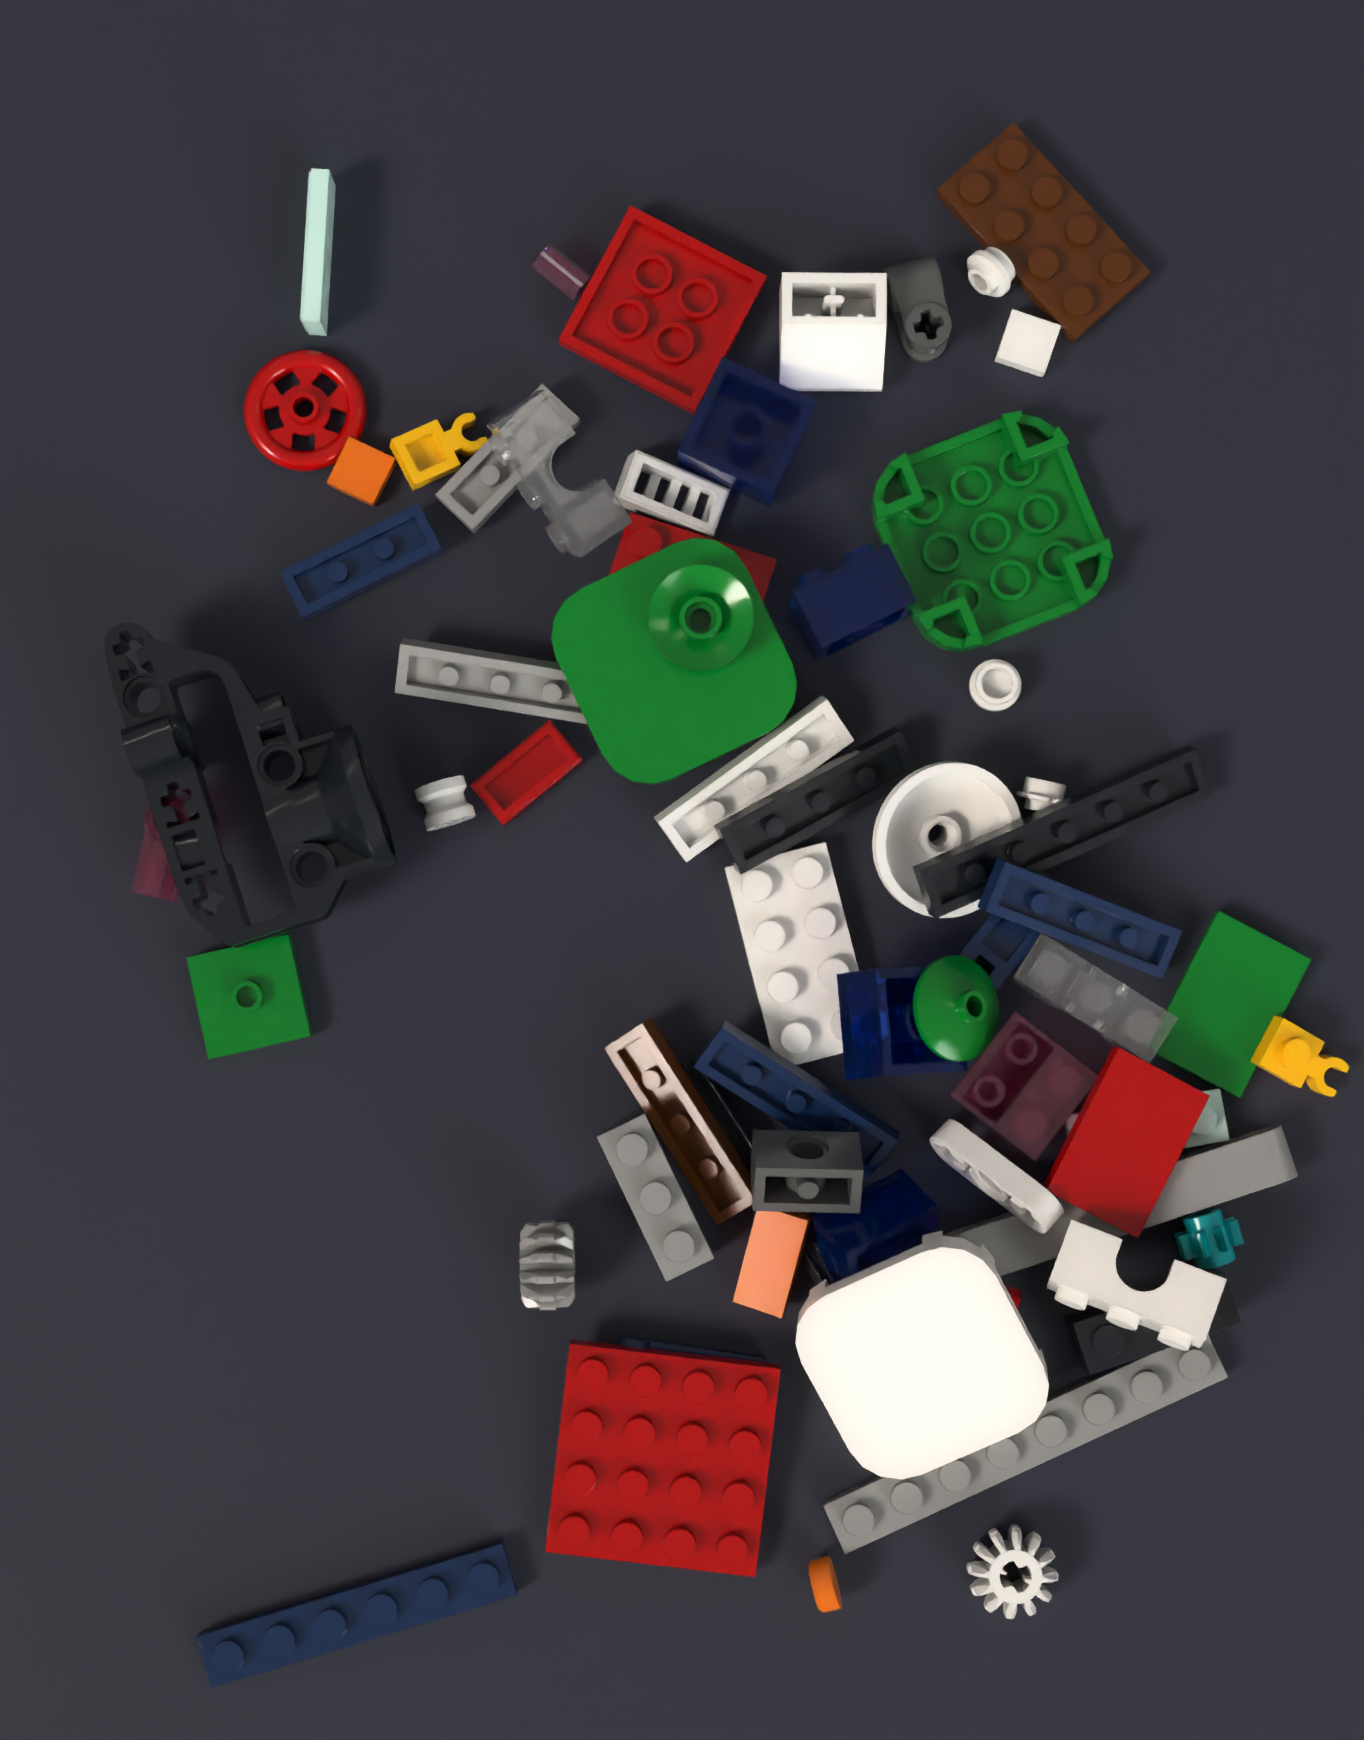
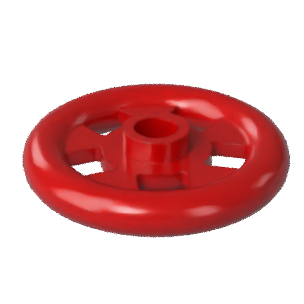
(307, 367)

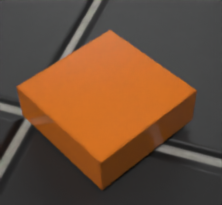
(361, 472)

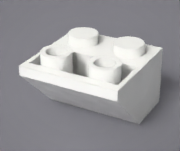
(832, 331)

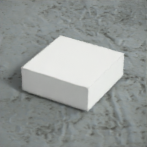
(1027, 343)

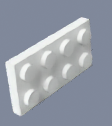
(795, 949)

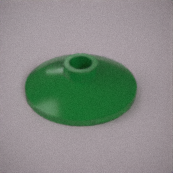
(708, 590)
(955, 1008)

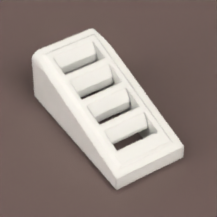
(677, 477)

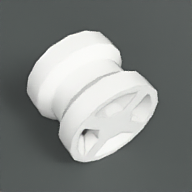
(445, 803)

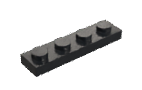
(816, 800)

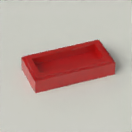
(526, 773)

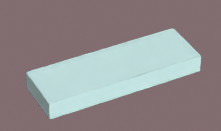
(317, 252)

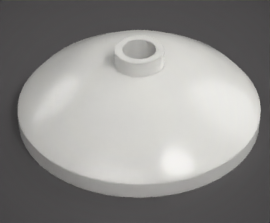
(946, 794)

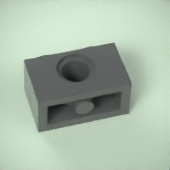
(806, 1171)

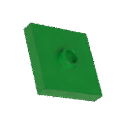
(249, 997)

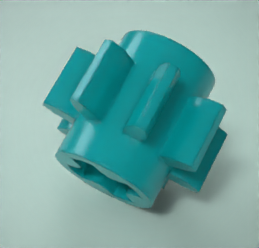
(1209, 1238)

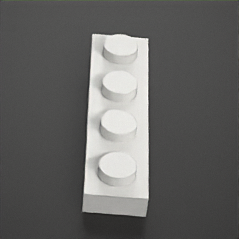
(762, 769)

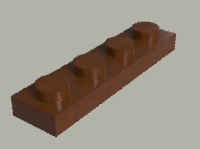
(682, 1120)

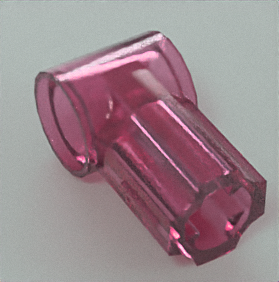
(153, 872)

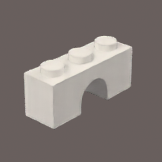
(1177, 1309)

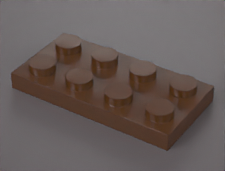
(1052, 236)

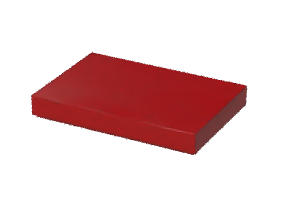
(1125, 1141)

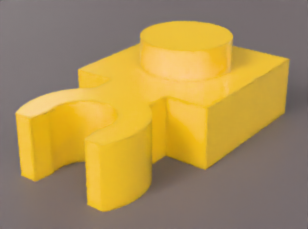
(431, 453)
(1295, 1056)

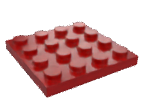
(662, 1458)

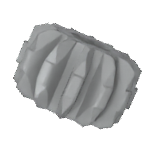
(547, 1265)

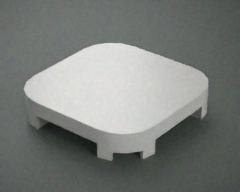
(922, 1357)

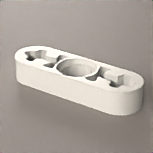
(996, 1176)

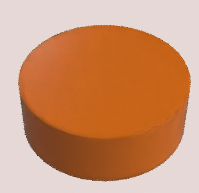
(824, 1584)

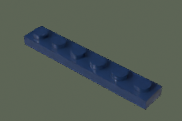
(357, 1614)

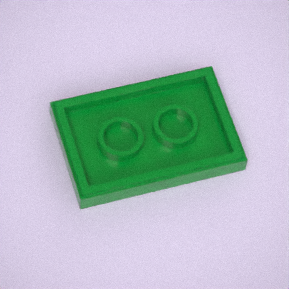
(1228, 1002)

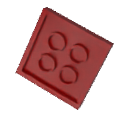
(662, 309)

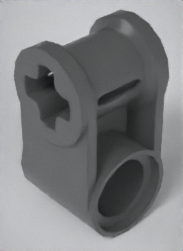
(918, 300)

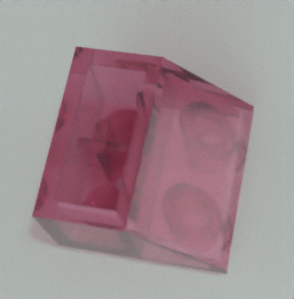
(1024, 1086)

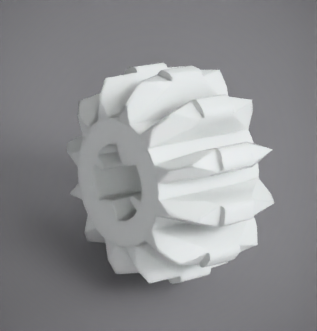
(1001, 1589)

